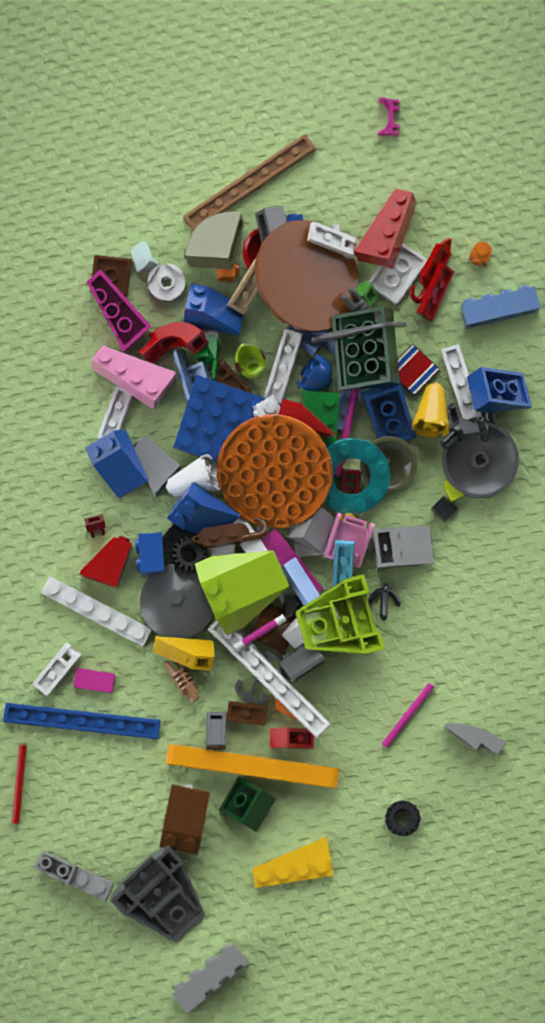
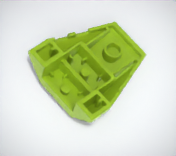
(240, 586)
(340, 620)

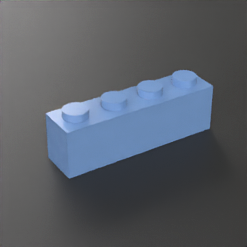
(499, 307)

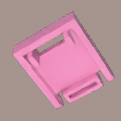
(350, 530)

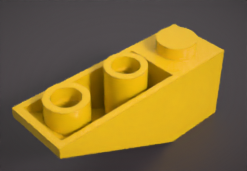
(191, 653)

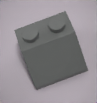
(300, 662)

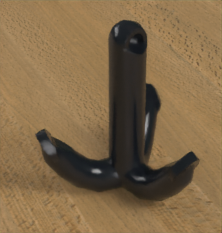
(385, 592)

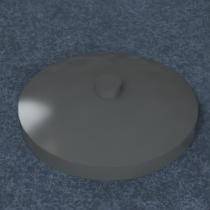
(481, 467)
(175, 604)

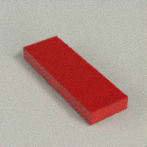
(435, 292)

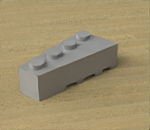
(210, 977)

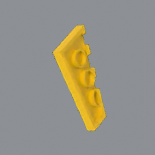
(301, 864)

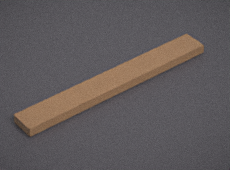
(251, 181)

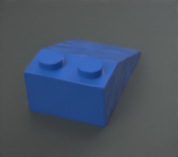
(210, 311)
(498, 390)
(388, 412)
(117, 462)
(200, 510)

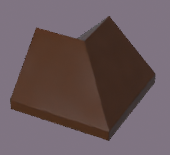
(274, 637)

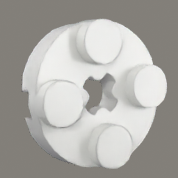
(165, 272)

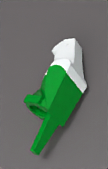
(211, 351)

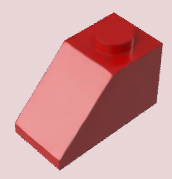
(291, 738)

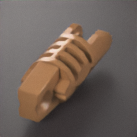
(183, 681)

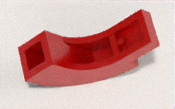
(172, 336)

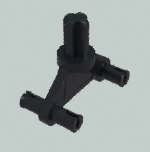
(463, 428)

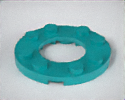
(379, 480)

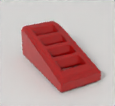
(345, 471)

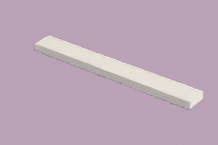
(273, 681)

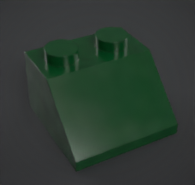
(247, 804)

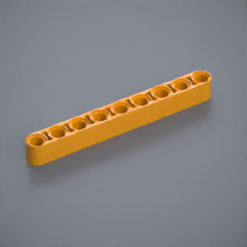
(252, 766)

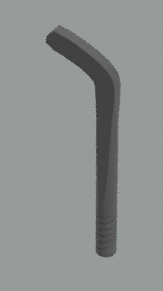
(348, 332)

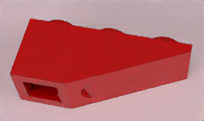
(303, 414)

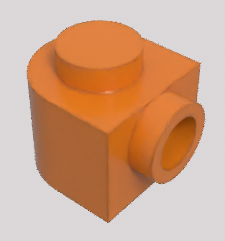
(480, 254)
(228, 275)

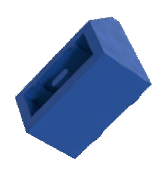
(151, 554)

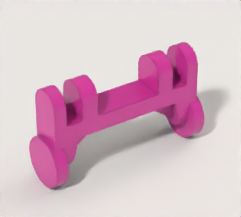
(388, 130)

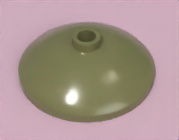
(402, 462)

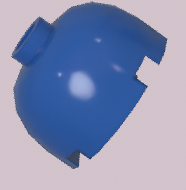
(316, 374)

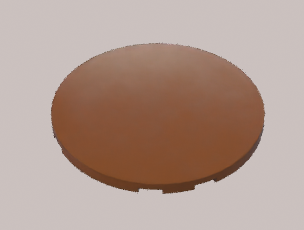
(303, 279)

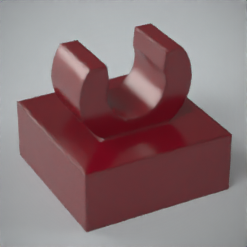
(95, 523)

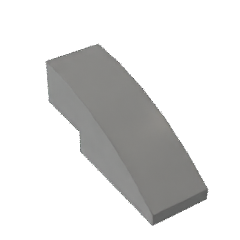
(475, 737)

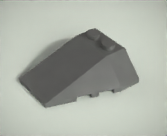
(160, 895)

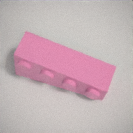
(139, 378)

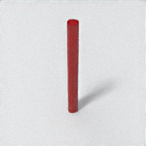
(19, 784)

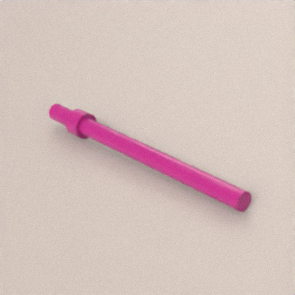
(347, 425)

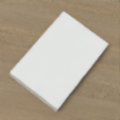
(395, 282)

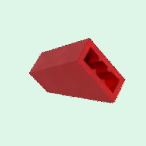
(109, 562)

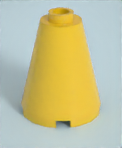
(432, 413)

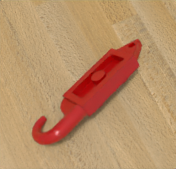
(440, 253)

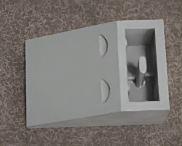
(402, 547)

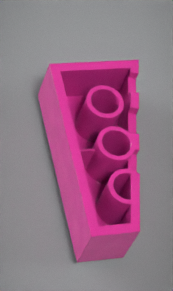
(120, 314)

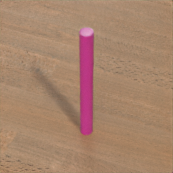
(407, 715)

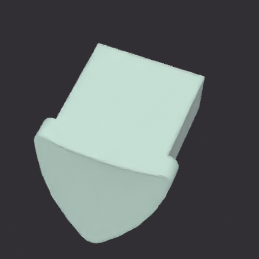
(143, 258)

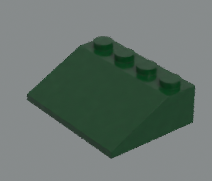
(366, 357)

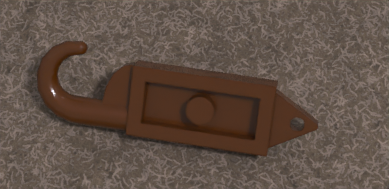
(229, 534)

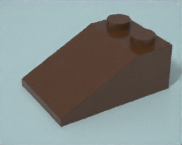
(185, 819)

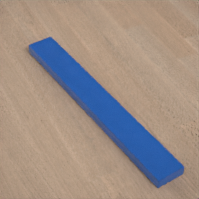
(81, 721)

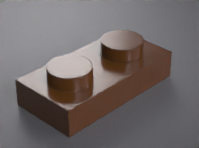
(246, 713)

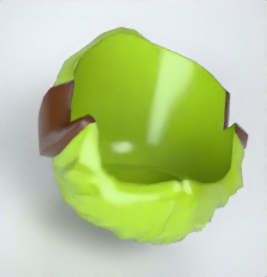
(250, 361)

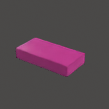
(94, 680)

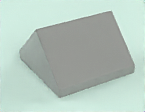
(313, 531)

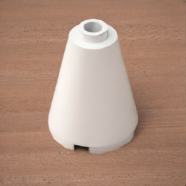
(199, 472)

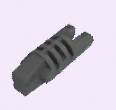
(358, 304)

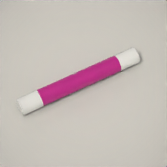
(260, 632)

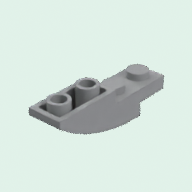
(74, 875)

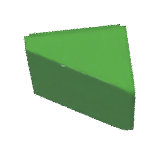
(367, 292)

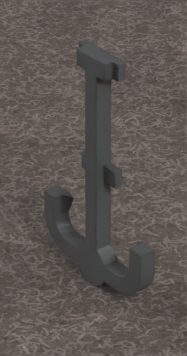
(248, 696)

